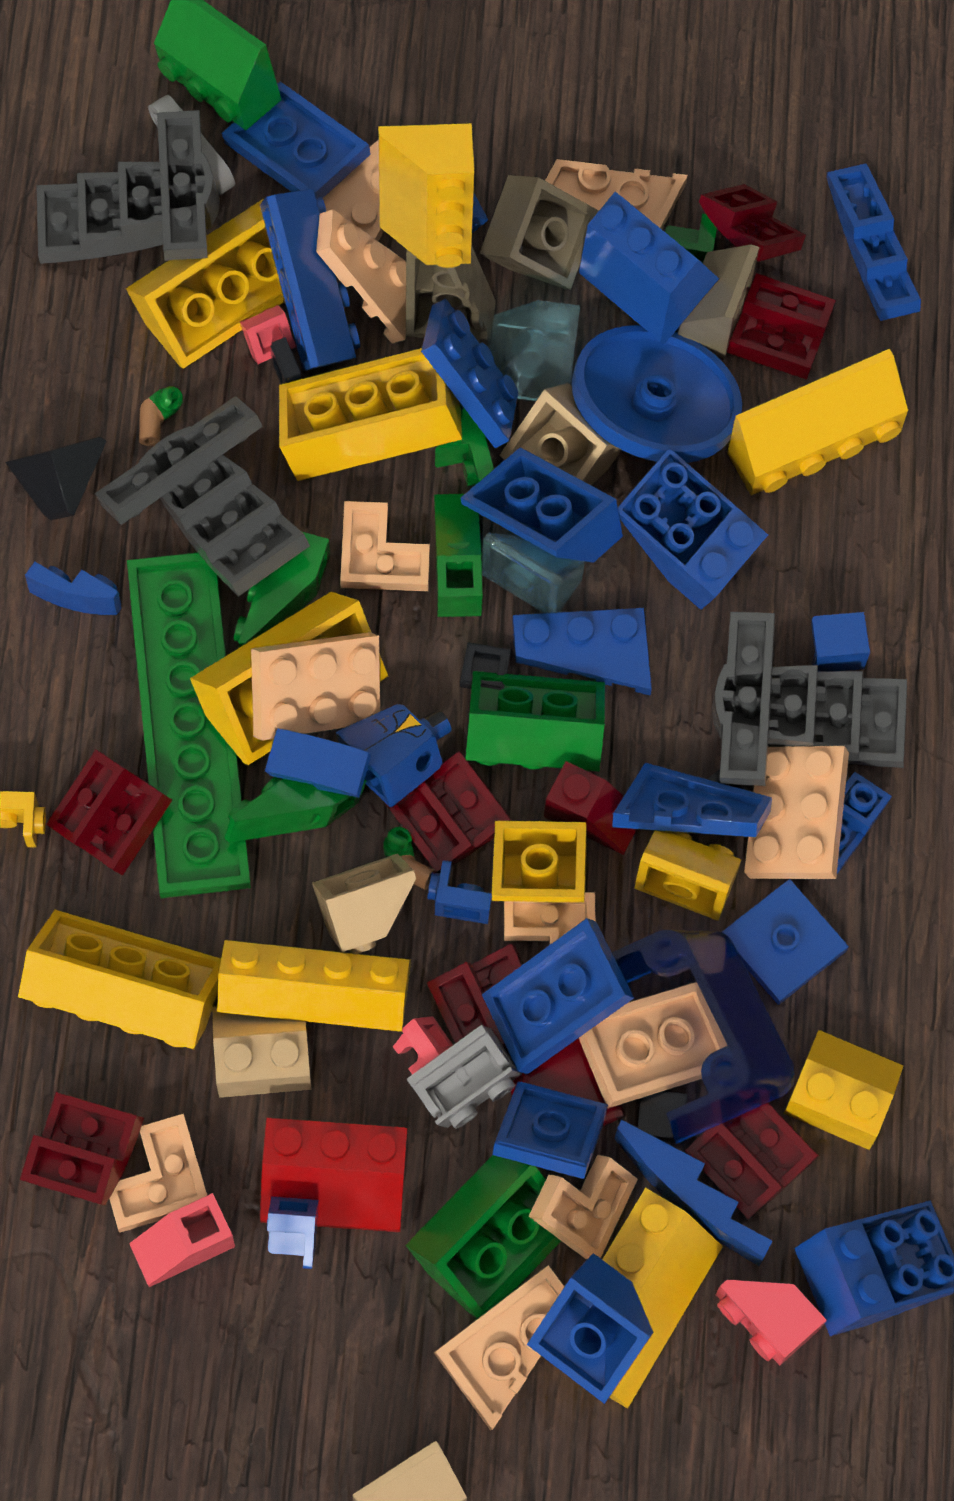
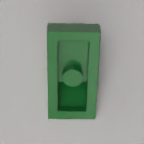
(470, 451)

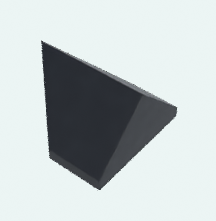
(58, 476)

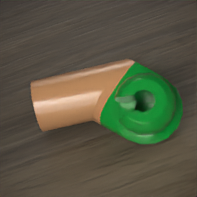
(157, 410)
(399, 841)

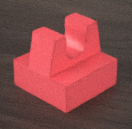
(265, 329)
(426, 1038)

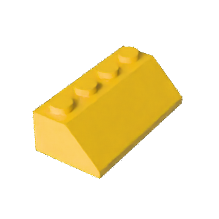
(428, 190)
(203, 300)
(365, 414)
(818, 423)
(227, 684)
(121, 979)
(313, 985)
(666, 1261)

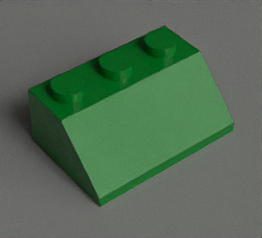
(216, 61)
(536, 722)
(483, 1236)

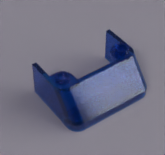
(754, 1063)

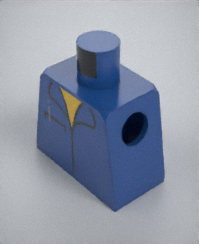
(400, 748)

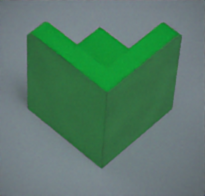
(695, 241)

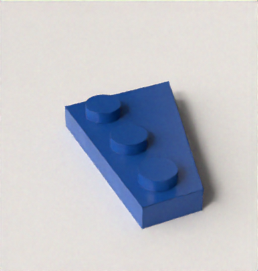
(587, 643)
(689, 804)

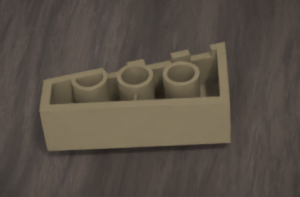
(463, 288)

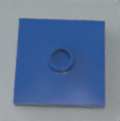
(785, 941)
(550, 1130)

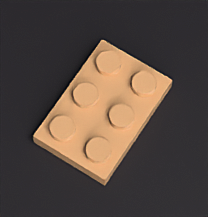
(315, 684)
(805, 814)
(652, 1044)

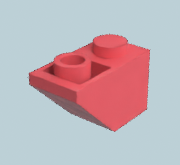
(182, 1240)
(772, 1313)

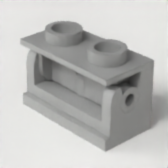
(465, 1078)

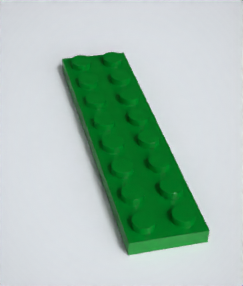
(186, 757)

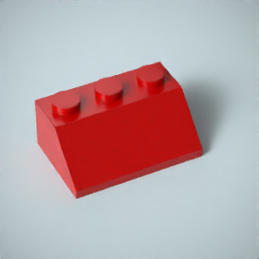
(345, 1166)

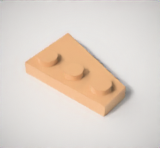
(595, 184)
(358, 195)
(368, 267)
(492, 1353)

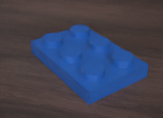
(299, 145)
(470, 372)
(557, 996)

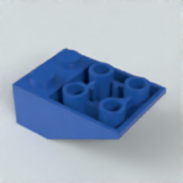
(689, 529)
(878, 1266)

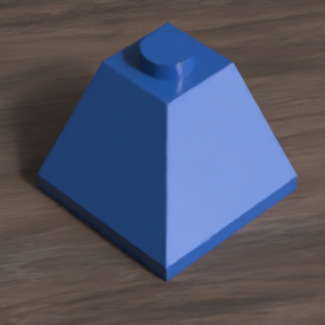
(594, 1328)

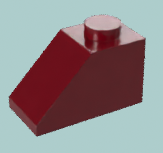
(588, 799)

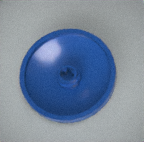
(655, 394)

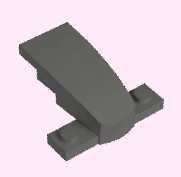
(138, 205)
(211, 498)
(799, 706)

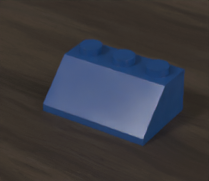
(642, 268)
(547, 507)

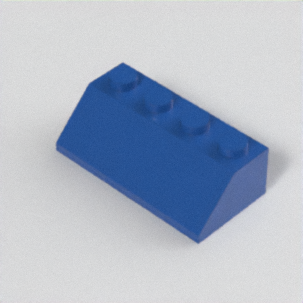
(307, 283)

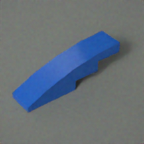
(872, 241)
(677, 1178)

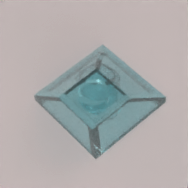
(536, 345)
(530, 571)

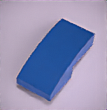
(84, 594)
(318, 762)
(861, 809)

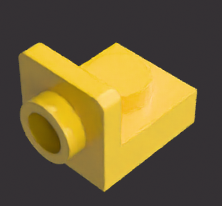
(23, 808)

